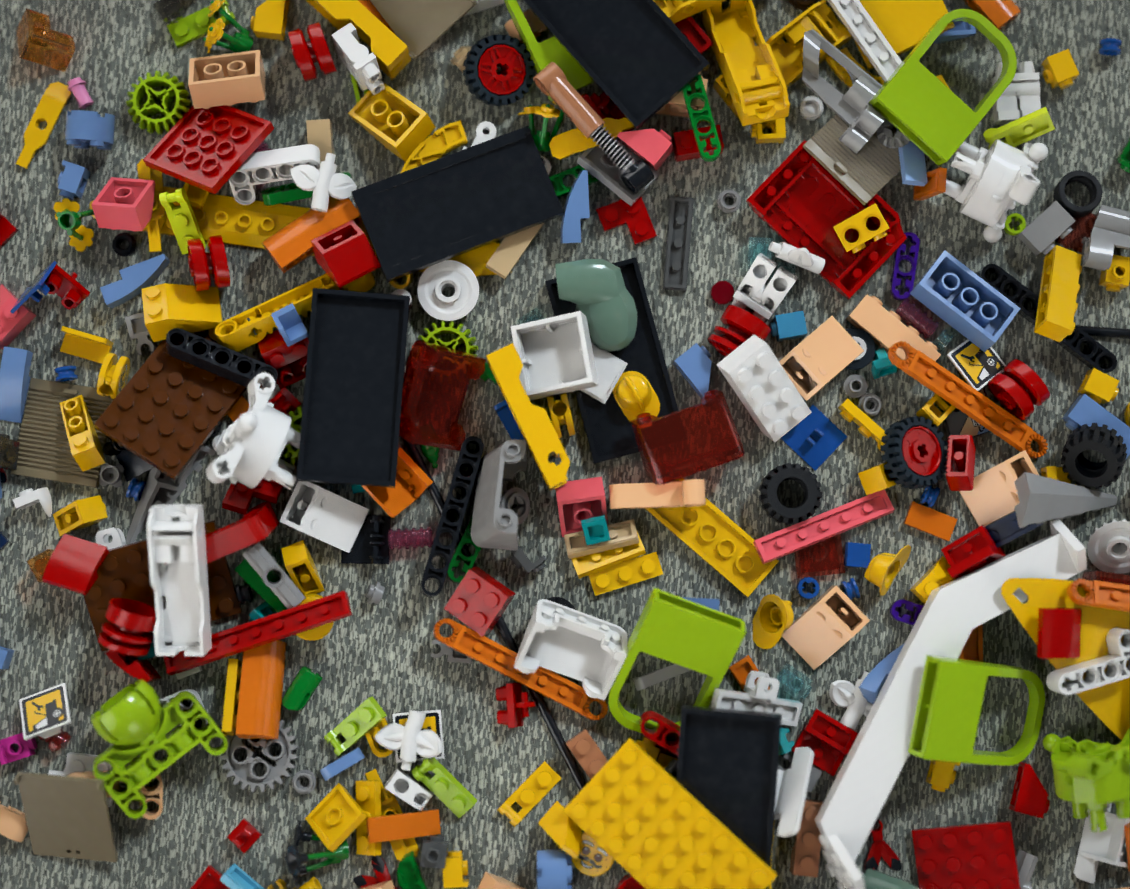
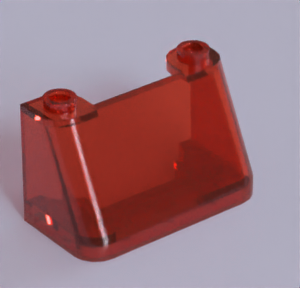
(435, 393)
(687, 439)

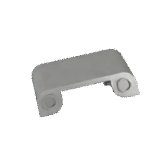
(493, 525)

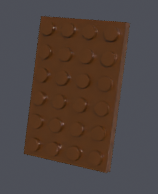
(169, 409)
(127, 575)

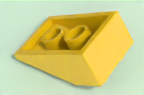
(393, 121)
(181, 307)

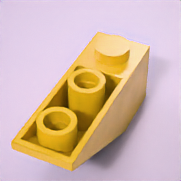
(81, 433)

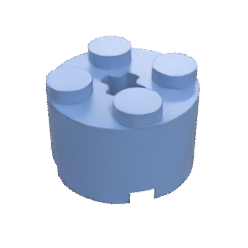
(89, 128)
(553, 869)

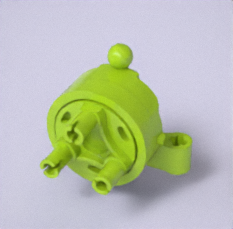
(1091, 776)

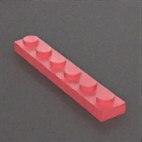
(823, 526)

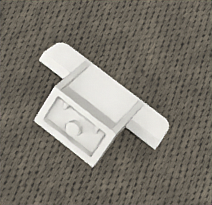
(792, 791)
(1102, 846)

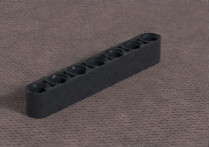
(1078, 336)
(457, 506)

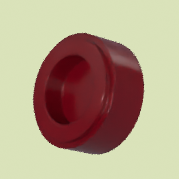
(722, 292)

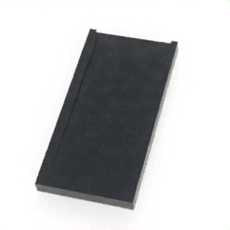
(625, 50)
(457, 203)
(353, 388)
(605, 424)
(732, 769)

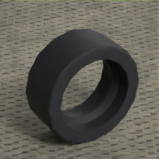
(1087, 180)

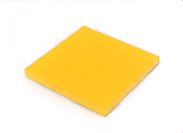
(904, 21)

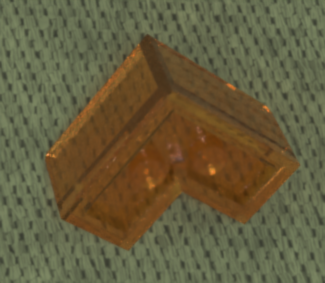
(41, 43)

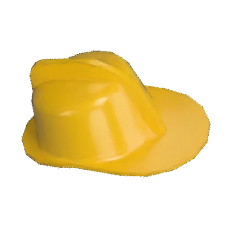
(635, 395)
(885, 568)
(771, 621)

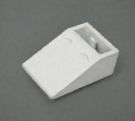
(324, 515)

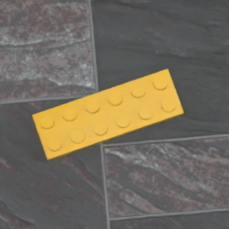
(717, 542)

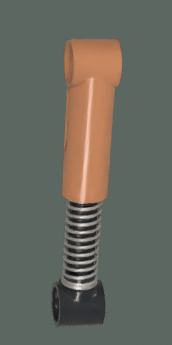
(554, 84)

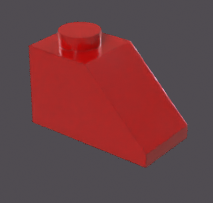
(1029, 793)

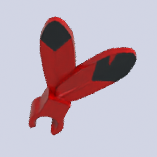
(879, 849)
(381, 871)

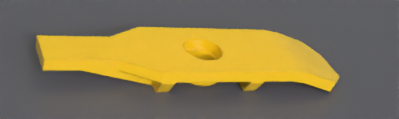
(49, 111)
(575, 141)
(158, 214)
(390, 803)

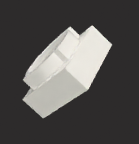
(555, 355)

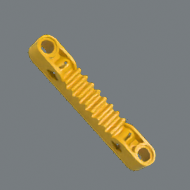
(238, 333)

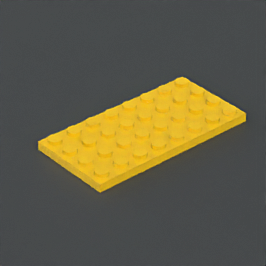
(662, 829)

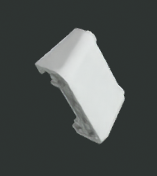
(573, 646)

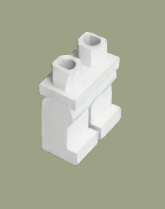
(357, 59)
(1019, 97)
(759, 297)

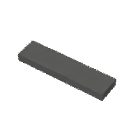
(678, 243)

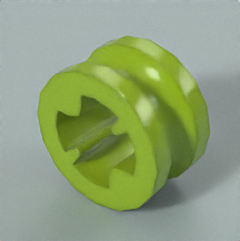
(1020, 228)

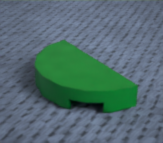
(409, 873)

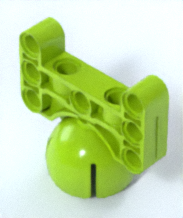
(139, 726)

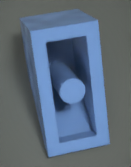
(695, 368)

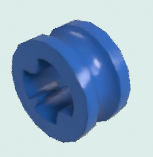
(1110, 47)
(66, 373)
(135, 489)
(930, 495)
(808, 580)
(850, 589)

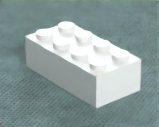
(764, 388)

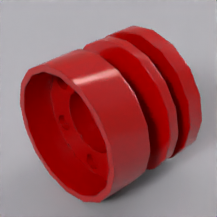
(740, 327)
(128, 627)

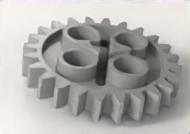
(246, 770)

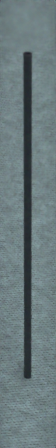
(504, 631)

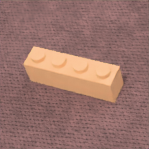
(887, 328)

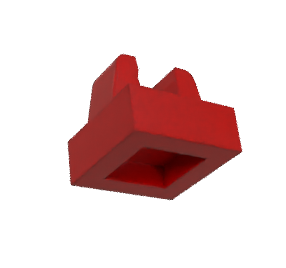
(285, 401)
(244, 835)

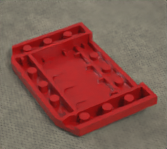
(805, 204)

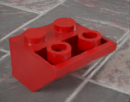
(345, 253)
(288, 361)

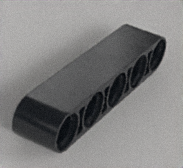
(213, 353)

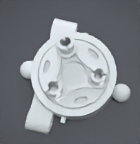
(995, 181)
(255, 442)

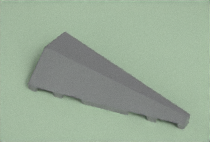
(163, 490)
(1052, 499)

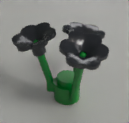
(295, 859)

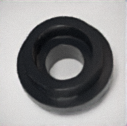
(116, 244)

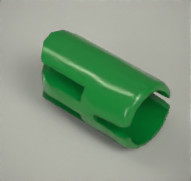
(301, 689)

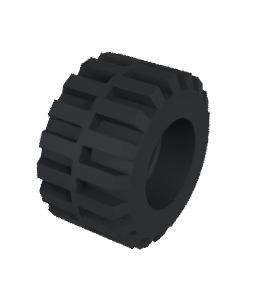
(1090, 472)
(810, 487)

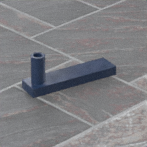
(1007, 529)

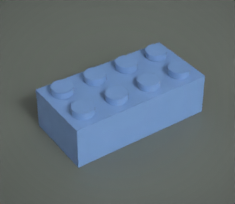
(965, 301)

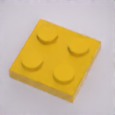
(335, 817)

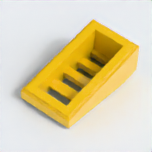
(932, 413)

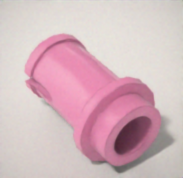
(80, 92)

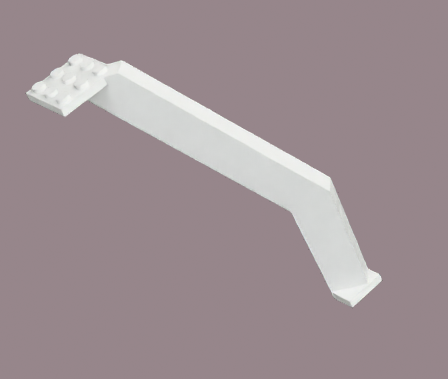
(886, 733)

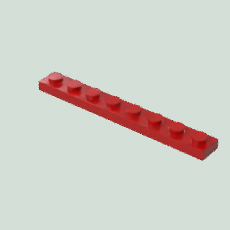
(265, 631)

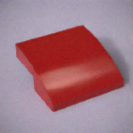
(75, 564)
(1059, 632)
(137, 668)
(827, 739)

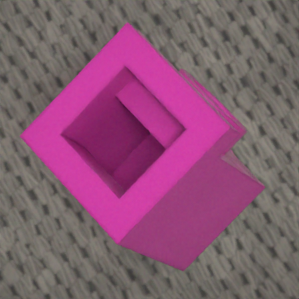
(26, 748)

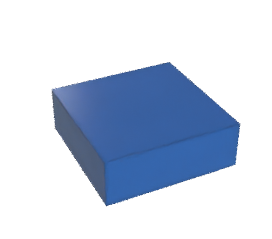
(857, 555)

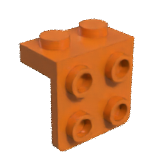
(409, 486)

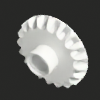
(443, 275)
(1105, 551)

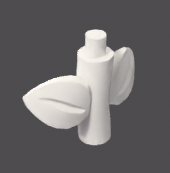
(323, 182)
(797, 256)
(849, 695)
(410, 739)

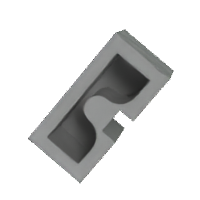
(1046, 228)

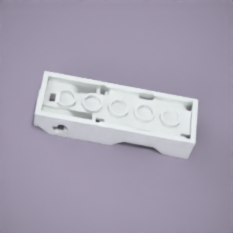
(181, 580)

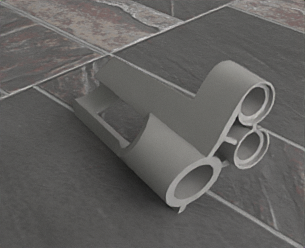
(854, 105)
(1109, 231)

